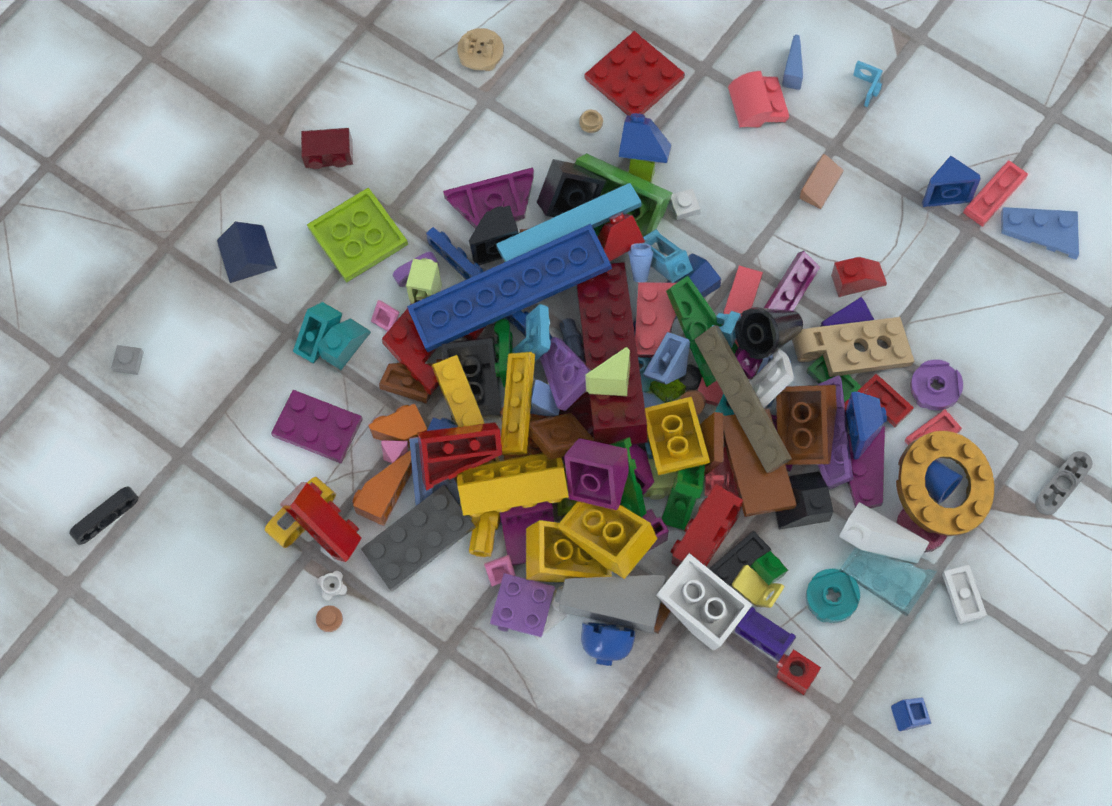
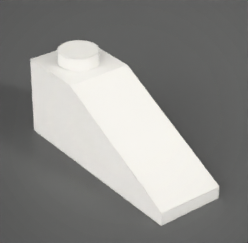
(882, 536)

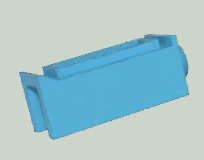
(675, 264)

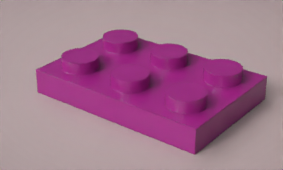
(317, 426)

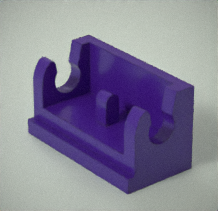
(764, 634)

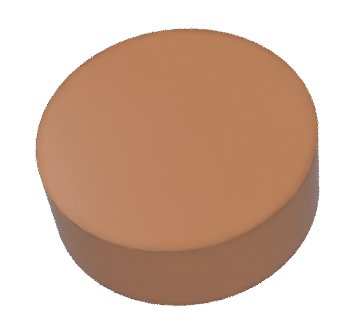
(698, 400)

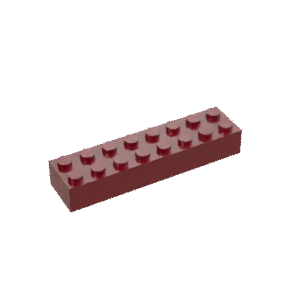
(605, 332)

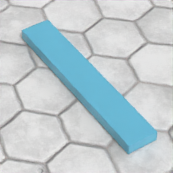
(593, 212)

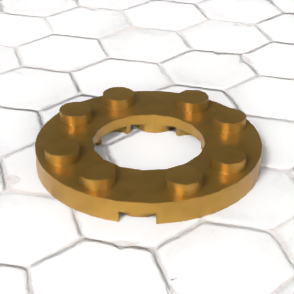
(915, 496)

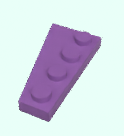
(840, 466)

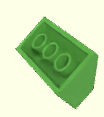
(653, 198)

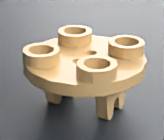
(490, 52)

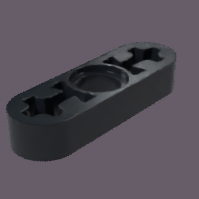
(103, 515)

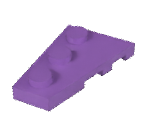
(564, 373)

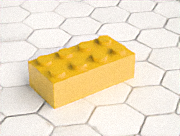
(511, 484)

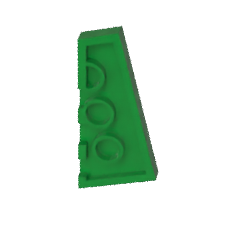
(694, 318)

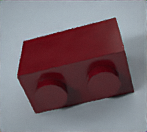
(327, 148)

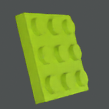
(357, 234)

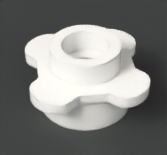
(332, 578)

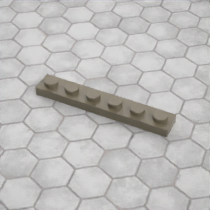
(743, 399)

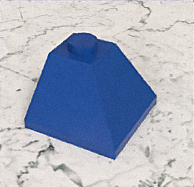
(643, 140)
(864, 421)

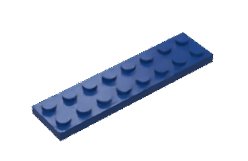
(509, 287)

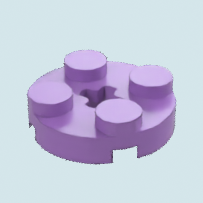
(929, 397)

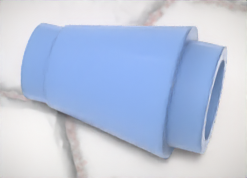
(640, 261)

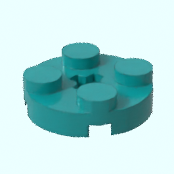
(840, 583)

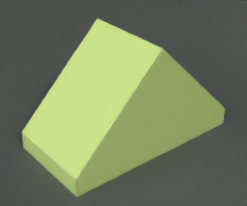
(610, 376)

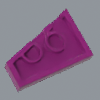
(868, 474)

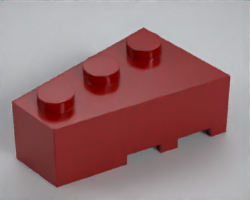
(455, 450)
(709, 527)

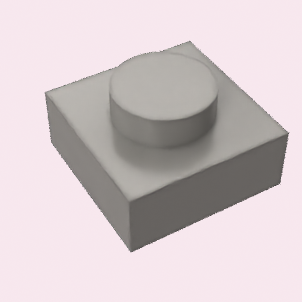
(127, 359)

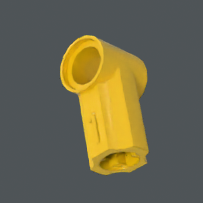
(483, 535)

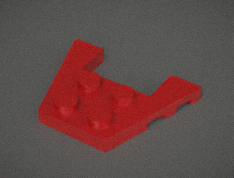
(408, 349)

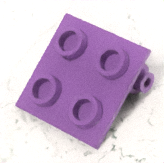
(522, 605)

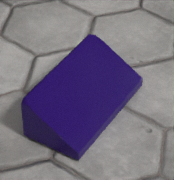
(854, 312)

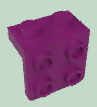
(515, 524)

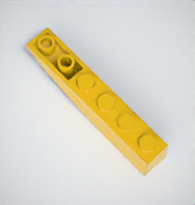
(458, 393)

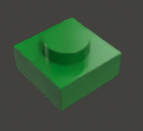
(769, 568)

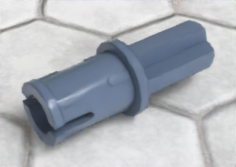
(572, 337)

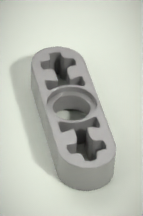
(1065, 493)

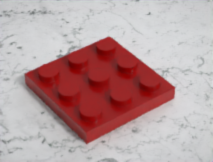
(634, 75)

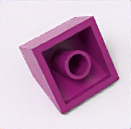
(596, 473)

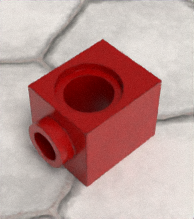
(799, 683)

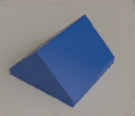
(951, 184)

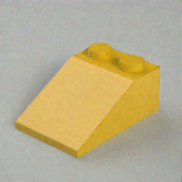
(675, 436)
(610, 536)
(556, 557)

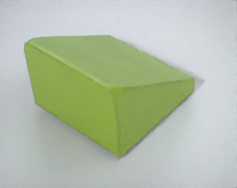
(642, 169)

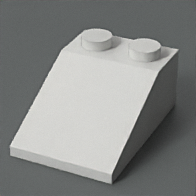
(703, 602)

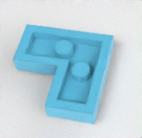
(537, 333)

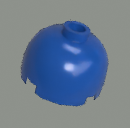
(606, 642)

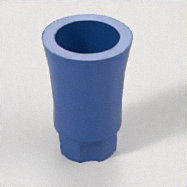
(941, 481)

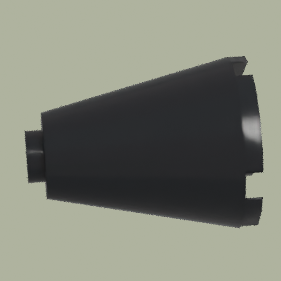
(766, 330)

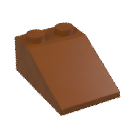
(807, 422)

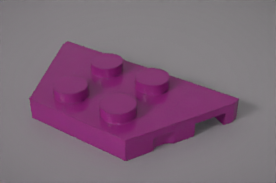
(480, 197)

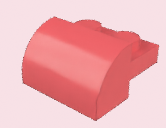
(757, 100)

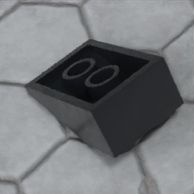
(478, 364)

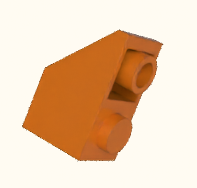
(399, 425)

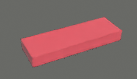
(995, 193)

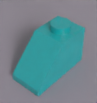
(314, 327)
(342, 342)

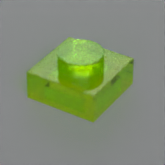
(669, 391)

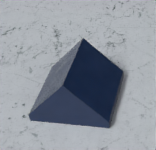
(245, 251)

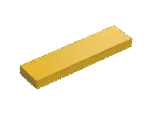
(517, 403)

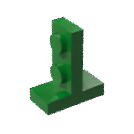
(682, 496)

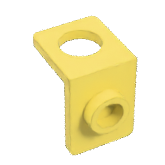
(755, 588)

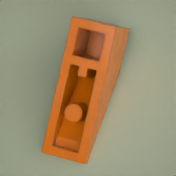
(383, 490)

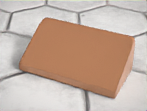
(821, 182)

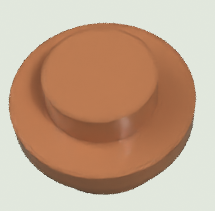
(329, 618)

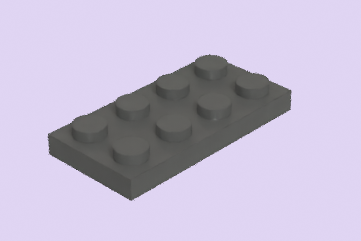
(418, 538)

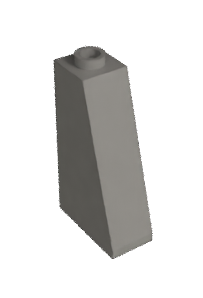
(614, 600)

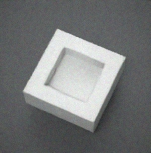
(685, 204)

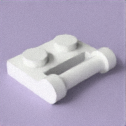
(772, 378)

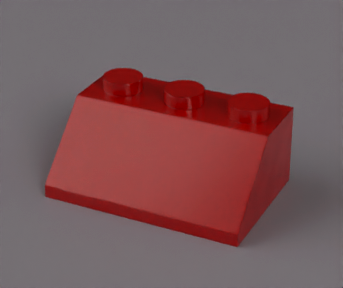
(322, 521)

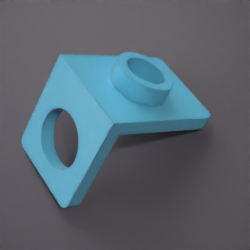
(874, 79)

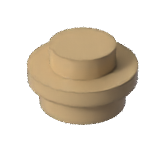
(591, 121)

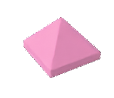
(384, 315)
(393, 450)
(496, 569)

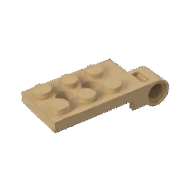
(838, 348)

